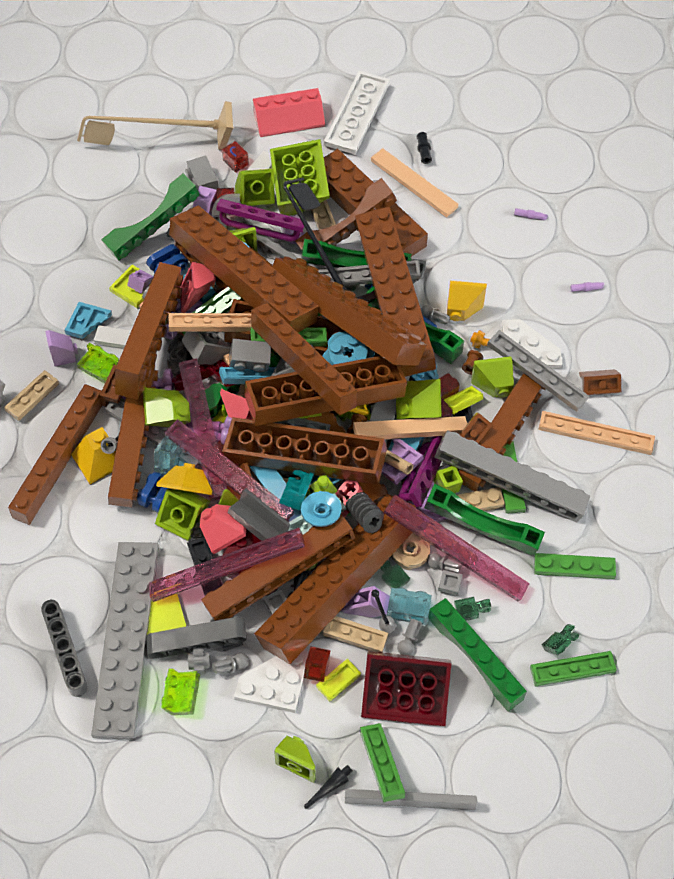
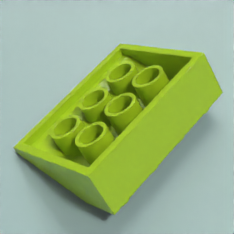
(295, 162)

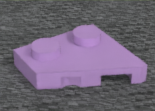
(405, 452)

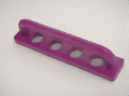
(261, 215)
(424, 476)

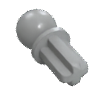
(434, 314)
(436, 561)
(406, 646)
(239, 661)

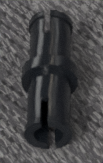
(424, 147)

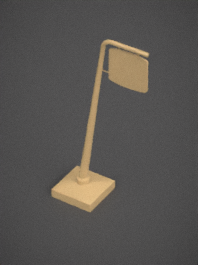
(103, 132)

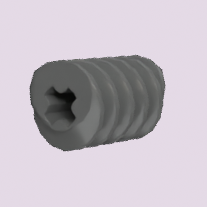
(365, 512)

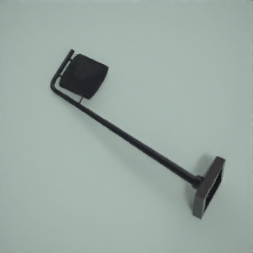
(308, 201)

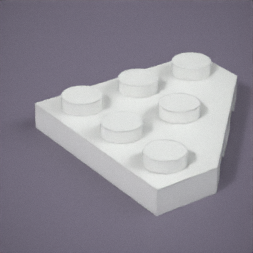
(533, 342)
(273, 684)

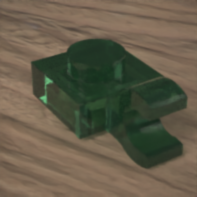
(394, 576)
(470, 609)
(560, 641)

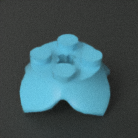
(344, 342)

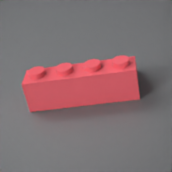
(288, 112)

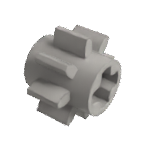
(199, 660)

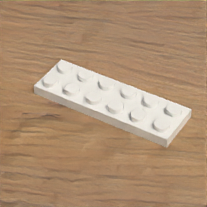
(356, 112)

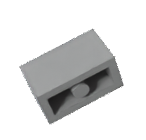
(201, 173)

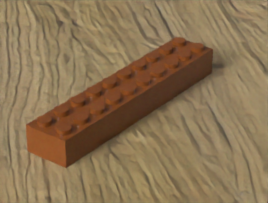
(241, 267)
(393, 280)
(353, 314)
(330, 588)

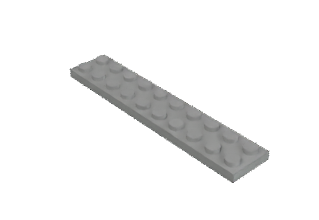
(125, 642)

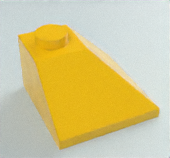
(465, 299)
(91, 458)
(186, 479)

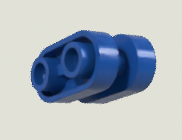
(168, 255)
(147, 495)

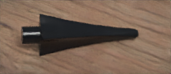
(337, 779)

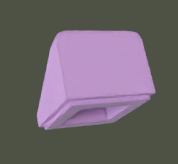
(139, 280)

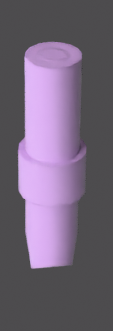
(530, 214)
(587, 286)

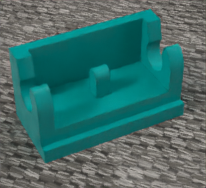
(296, 490)

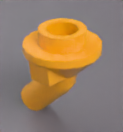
(478, 339)

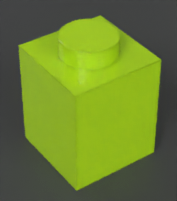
(449, 479)

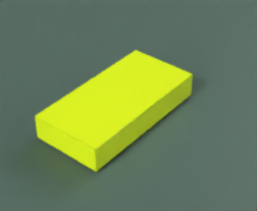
(464, 399)
(338, 680)

